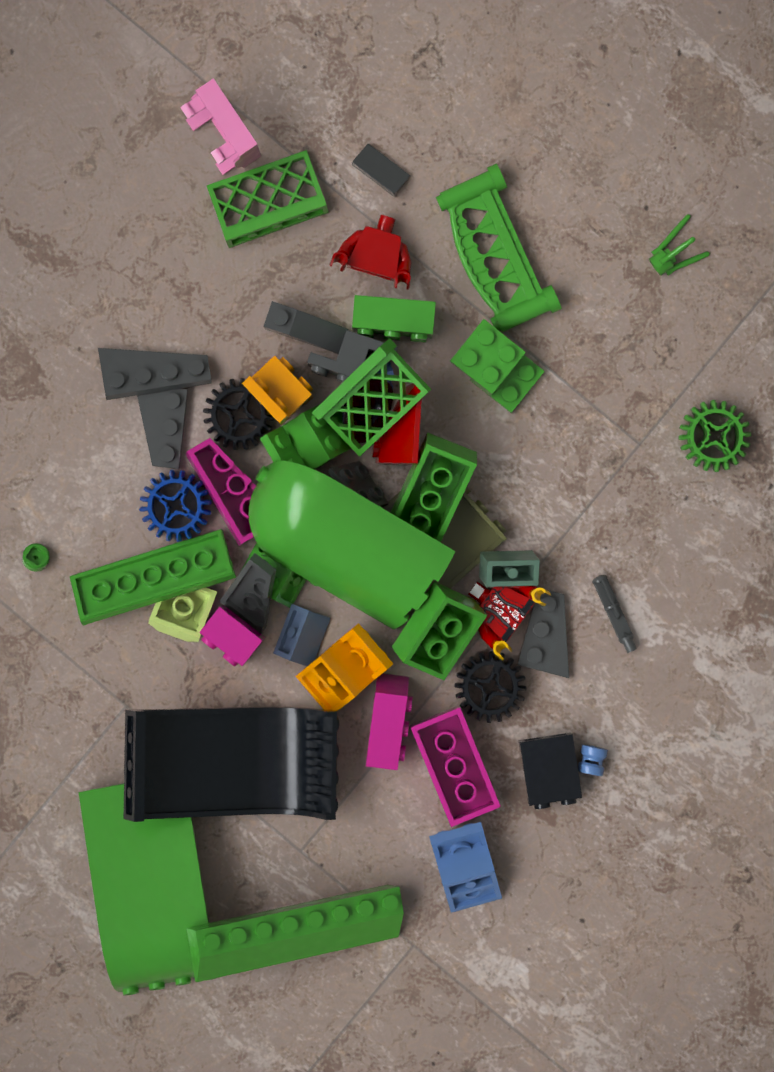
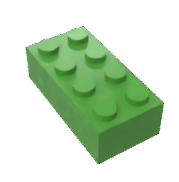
(435, 485)

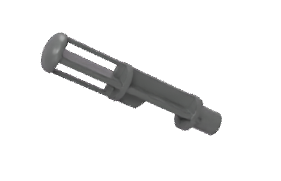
(614, 612)

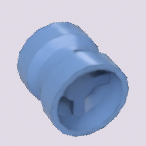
(593, 754)

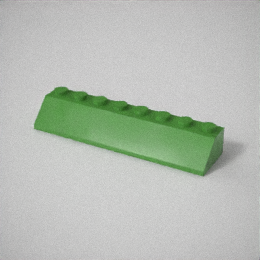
(295, 932)

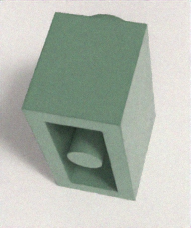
(509, 568)

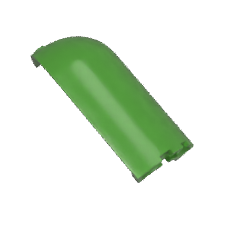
(344, 542)

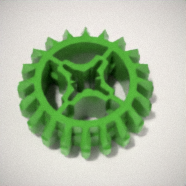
(722, 445)

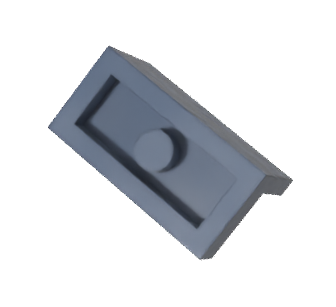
(301, 635)

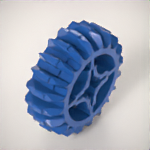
(156, 494)

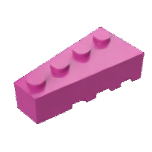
(226, 486)

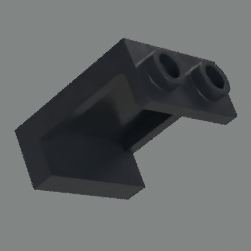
(550, 770)

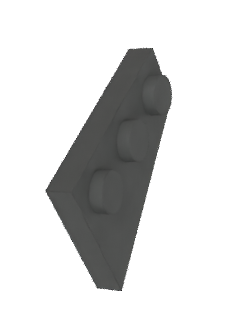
(163, 424)
(546, 637)

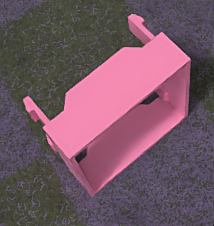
(212, 105)

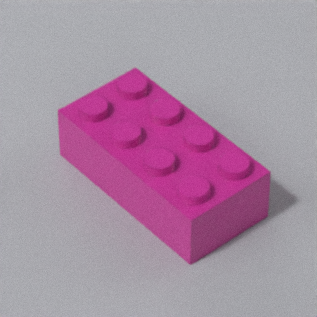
(455, 766)

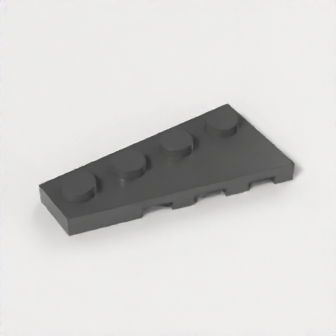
(146, 372)

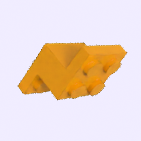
(279, 389)
(344, 669)

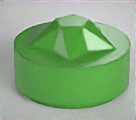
(35, 557)

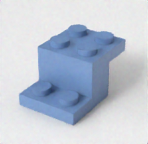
(465, 867)

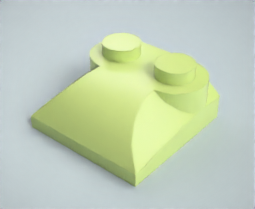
(184, 614)

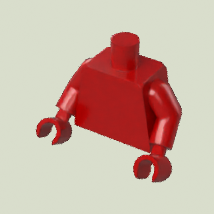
(376, 253)

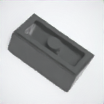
(380, 170)

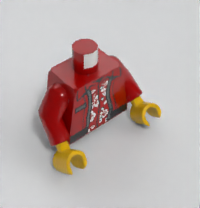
(504, 611)

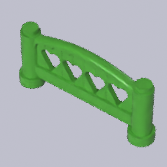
(483, 195)

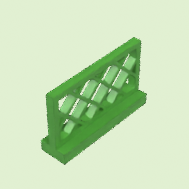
(279, 217)
(360, 378)

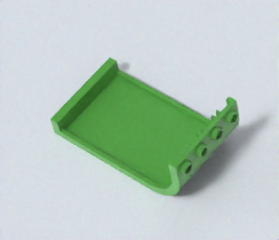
(143, 892)

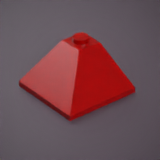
(401, 442)

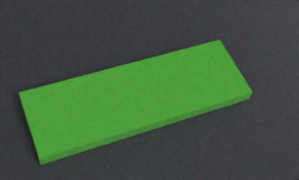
(152, 577)

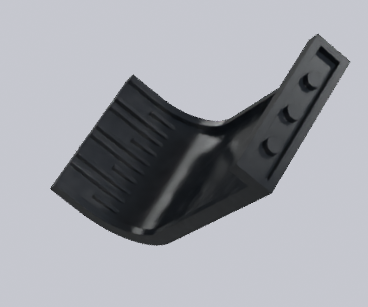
(230, 762)

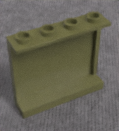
(468, 535)

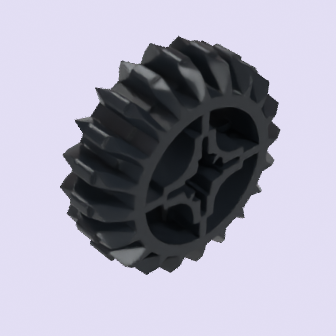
(218, 405)
(511, 694)

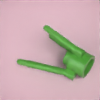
(664, 260)

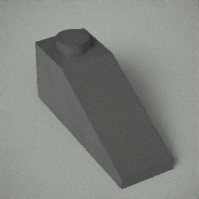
(304, 327)

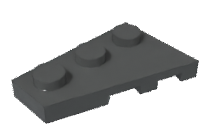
(252, 593)

